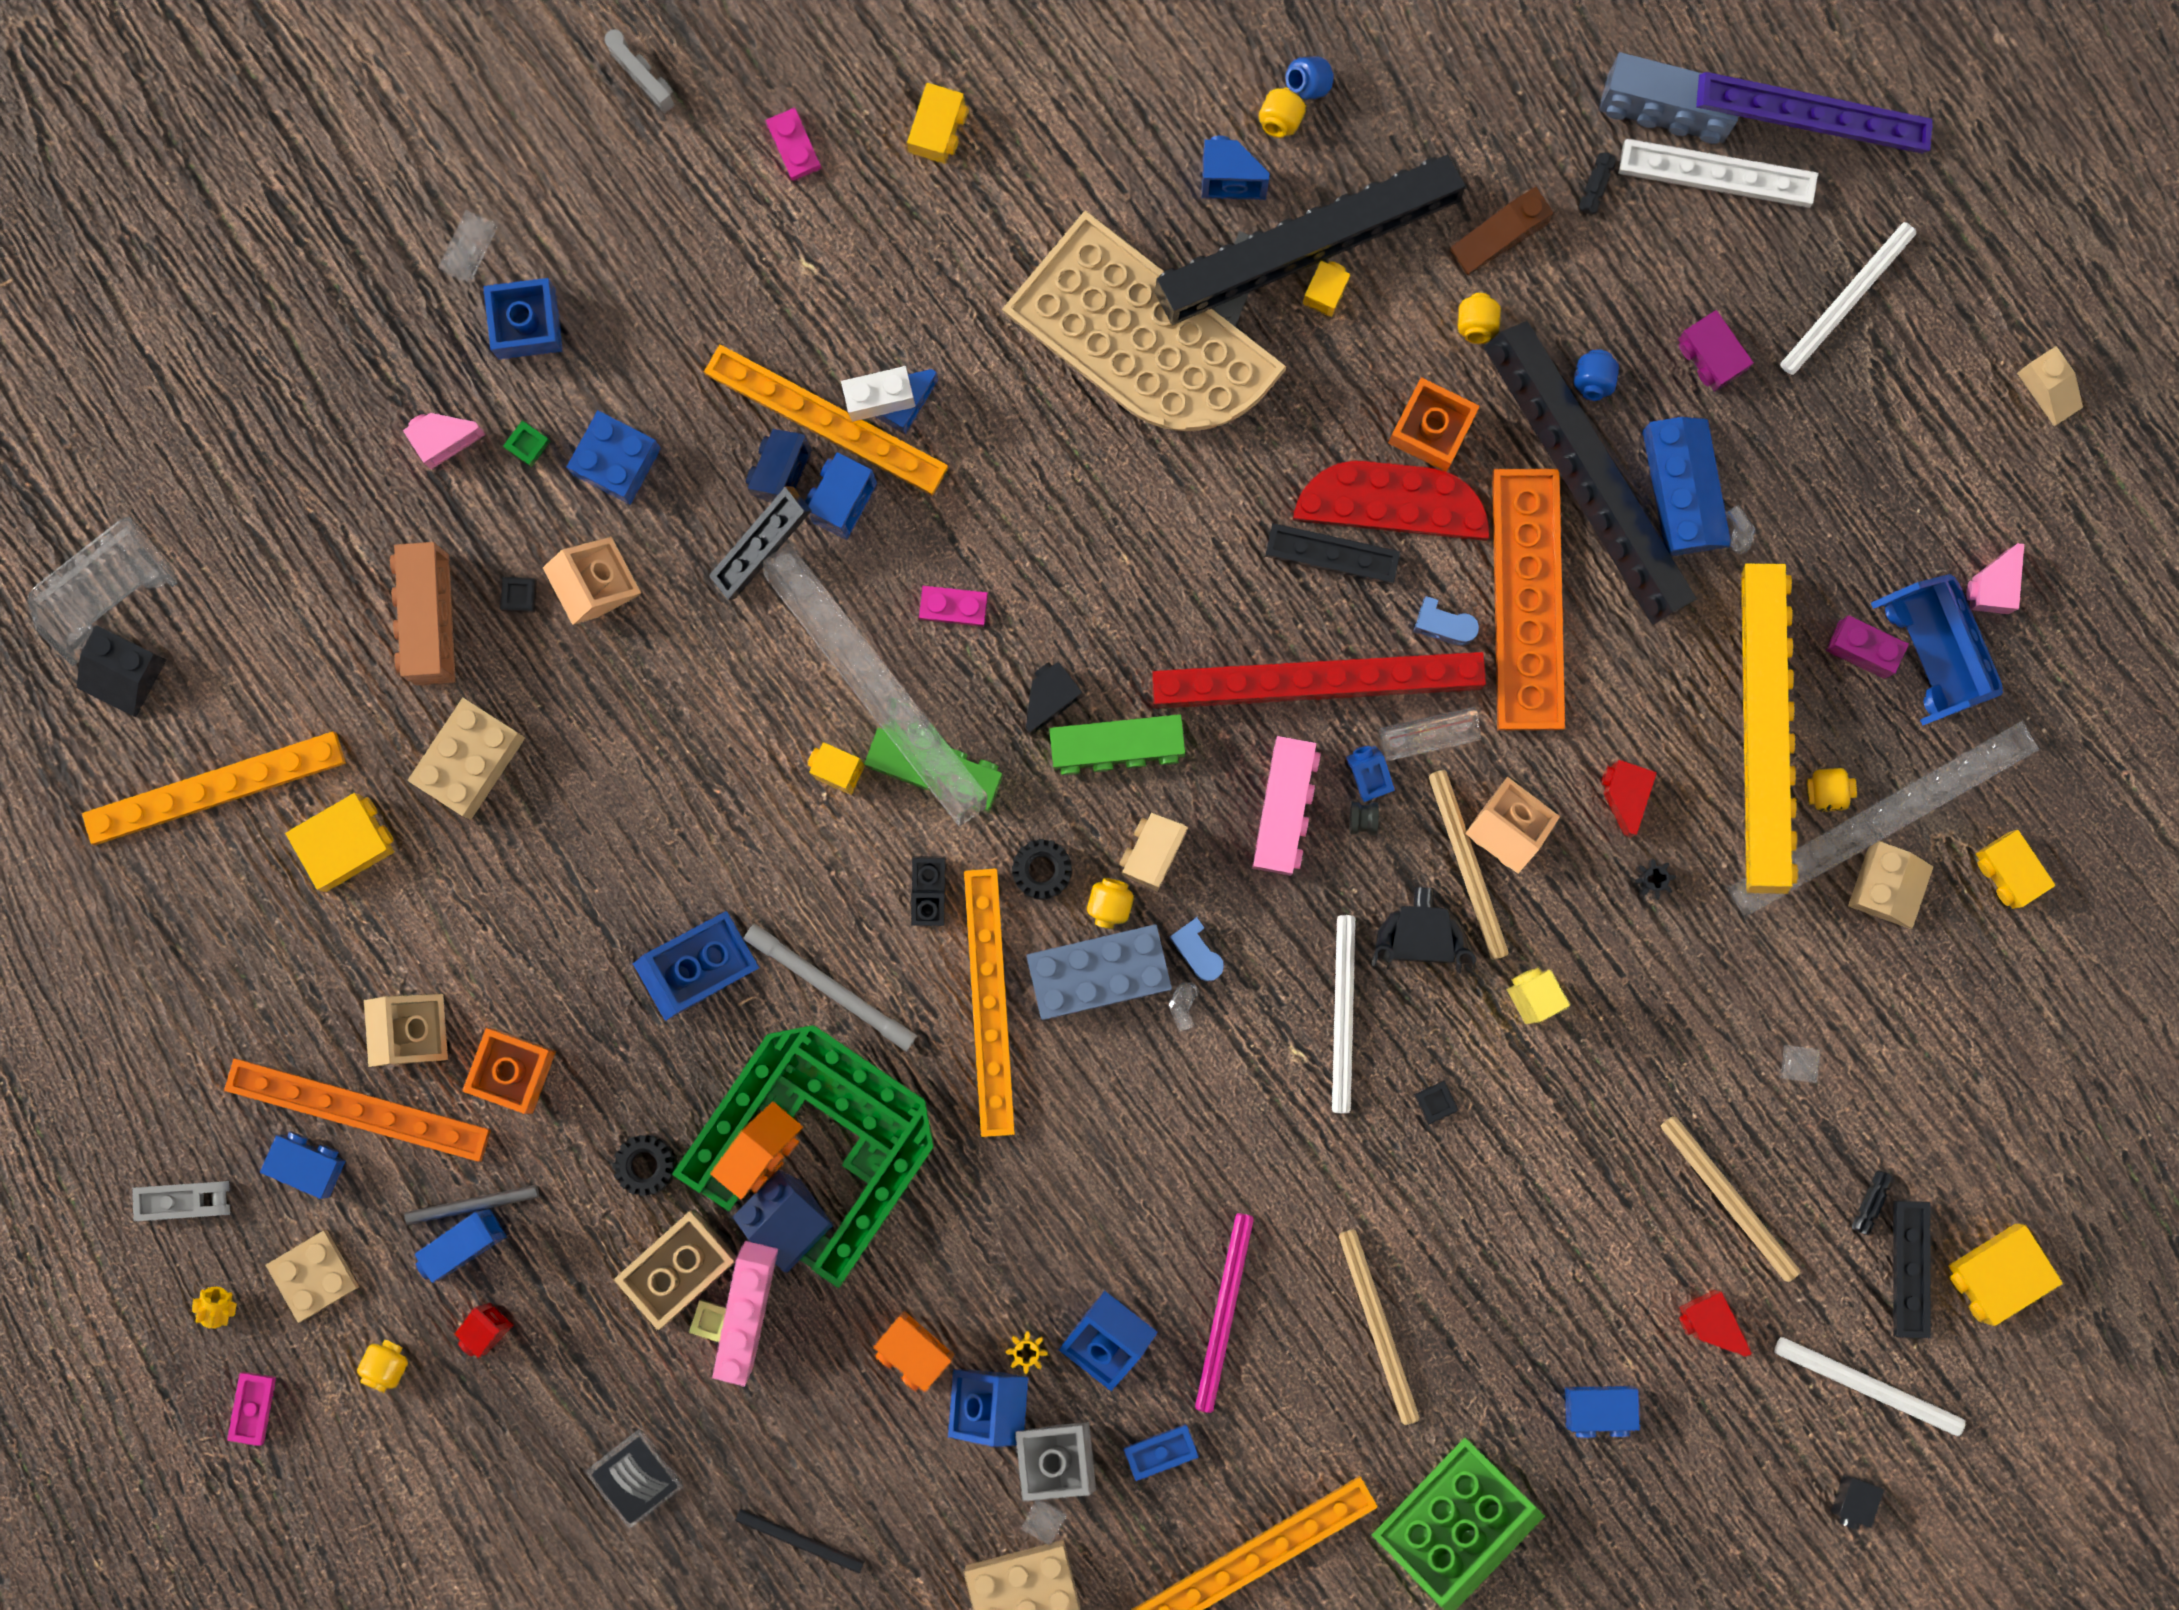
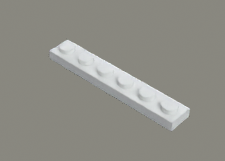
(1718, 173)

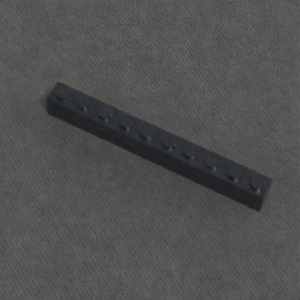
(1309, 239)
(1589, 472)

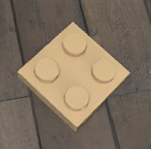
(312, 1276)

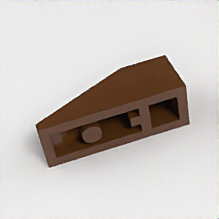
(1503, 231)

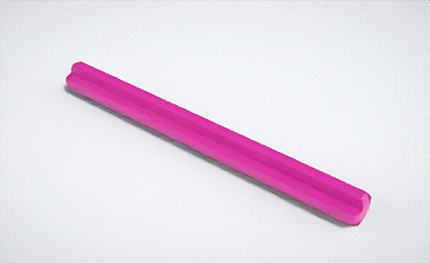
(1224, 1313)

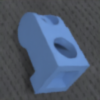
(1445, 626)
(1204, 963)

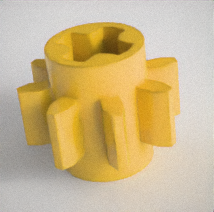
(214, 1307)
(1019, 1358)

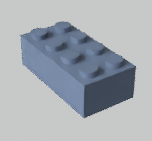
(1661, 97)
(1099, 972)

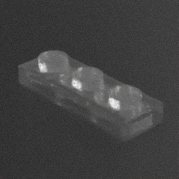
(1430, 734)

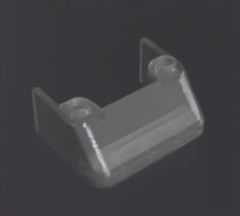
(94, 583)

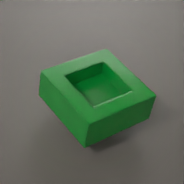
(526, 443)

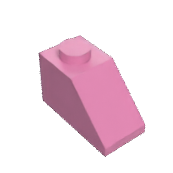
(441, 436)
(1998, 584)

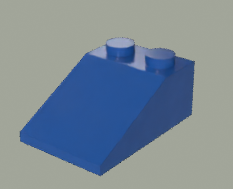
(695, 965)

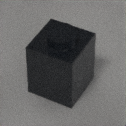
(1857, 1502)

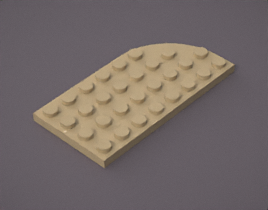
(1101, 316)

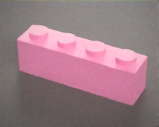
(1284, 806)
(744, 1313)

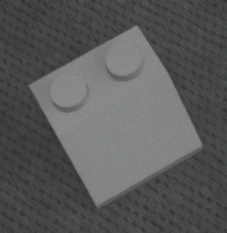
(1056, 1461)

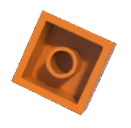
(1433, 424)
(509, 1071)
(758, 1151)
(913, 1352)

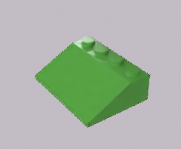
(1457, 1526)

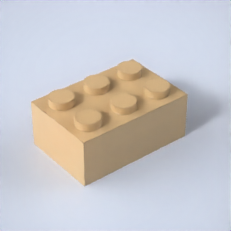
(466, 759)
(676, 1269)
(1024, 1581)

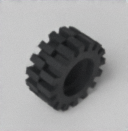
(1037, 849)
(625, 1158)

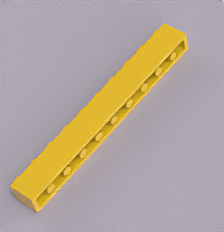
(1767, 729)

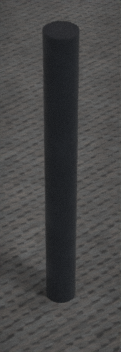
(800, 1541)

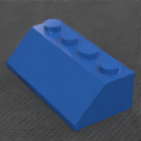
(1686, 485)

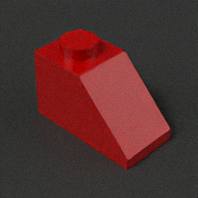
(1627, 793)
(1712, 1321)
(482, 1330)

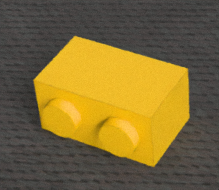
(937, 123)
(835, 768)
(2014, 870)

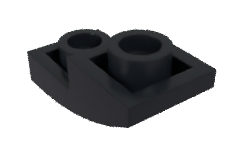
(928, 891)

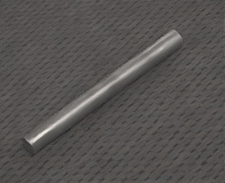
(471, 1204)

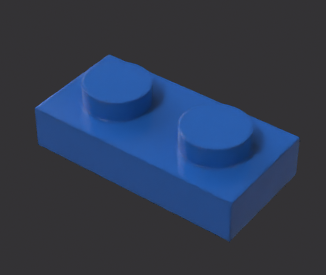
(1161, 1452)

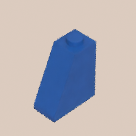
(459, 1245)

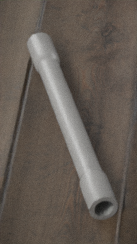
(772, 947)

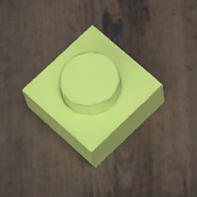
(708, 1320)

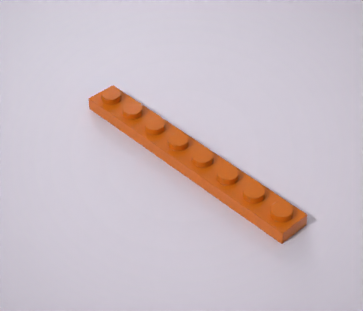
(357, 1110)

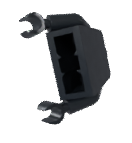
(1423, 935)

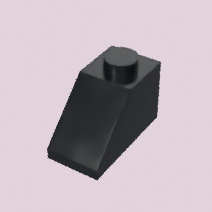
(1050, 695)

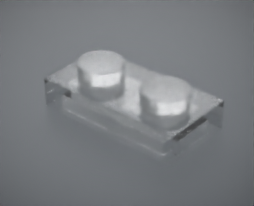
(468, 247)

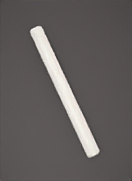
(1848, 298)
(1343, 1014)
(1869, 1386)

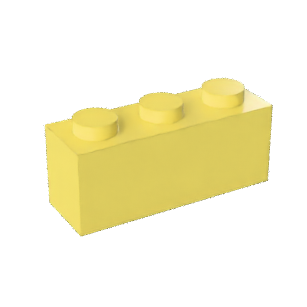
(1537, 995)

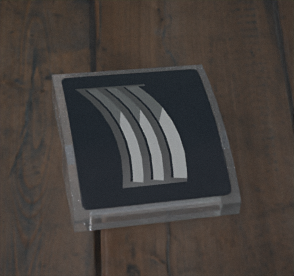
(634, 1478)

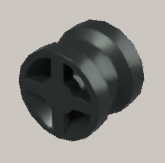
(1363, 818)

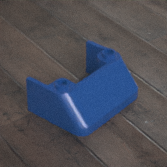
(1946, 645)

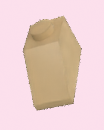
(2053, 385)

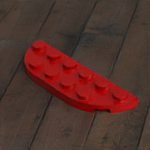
(1393, 500)

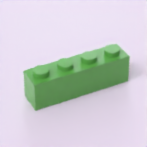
(1117, 743)
(888, 760)

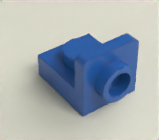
(1370, 772)

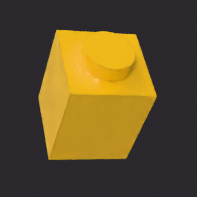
(1326, 287)

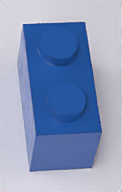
(303, 1165)
(1602, 1409)

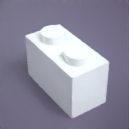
(878, 393)

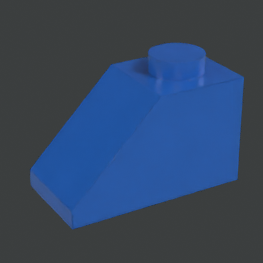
(921, 385)

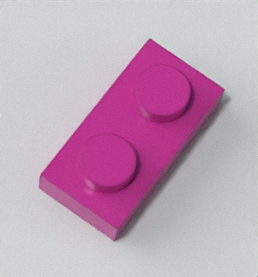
(793, 144)
(953, 606)
(251, 1408)

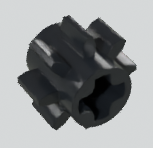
(1658, 871)

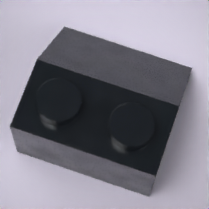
(117, 671)

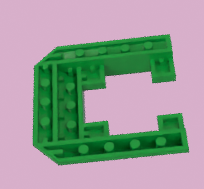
(819, 1069)

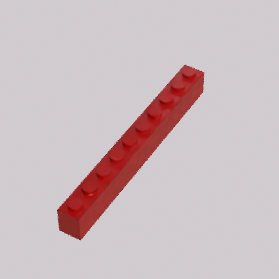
(1318, 680)

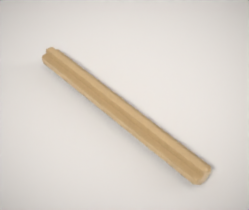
(1468, 865)
(1730, 1199)
(1379, 1327)

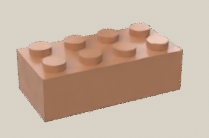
(423, 613)

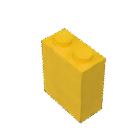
(341, 841)
(2004, 1275)

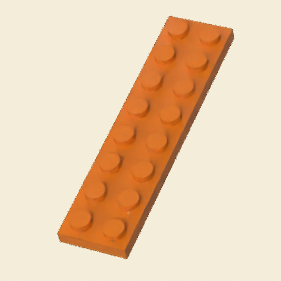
(1528, 599)

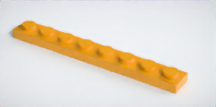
(826, 420)
(213, 788)
(989, 1002)
(1266, 1550)

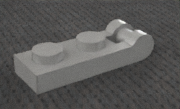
(639, 70)
(179, 1201)

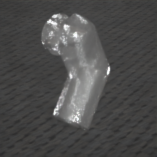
(1743, 530)
(1180, 1004)

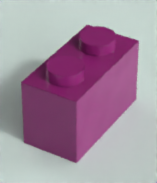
(1714, 351)
(1866, 647)

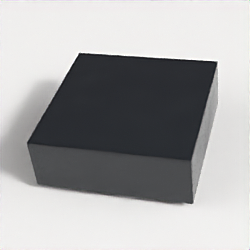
(518, 594)
(1436, 1102)

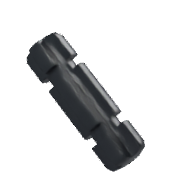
(1597, 183)
(1873, 1202)

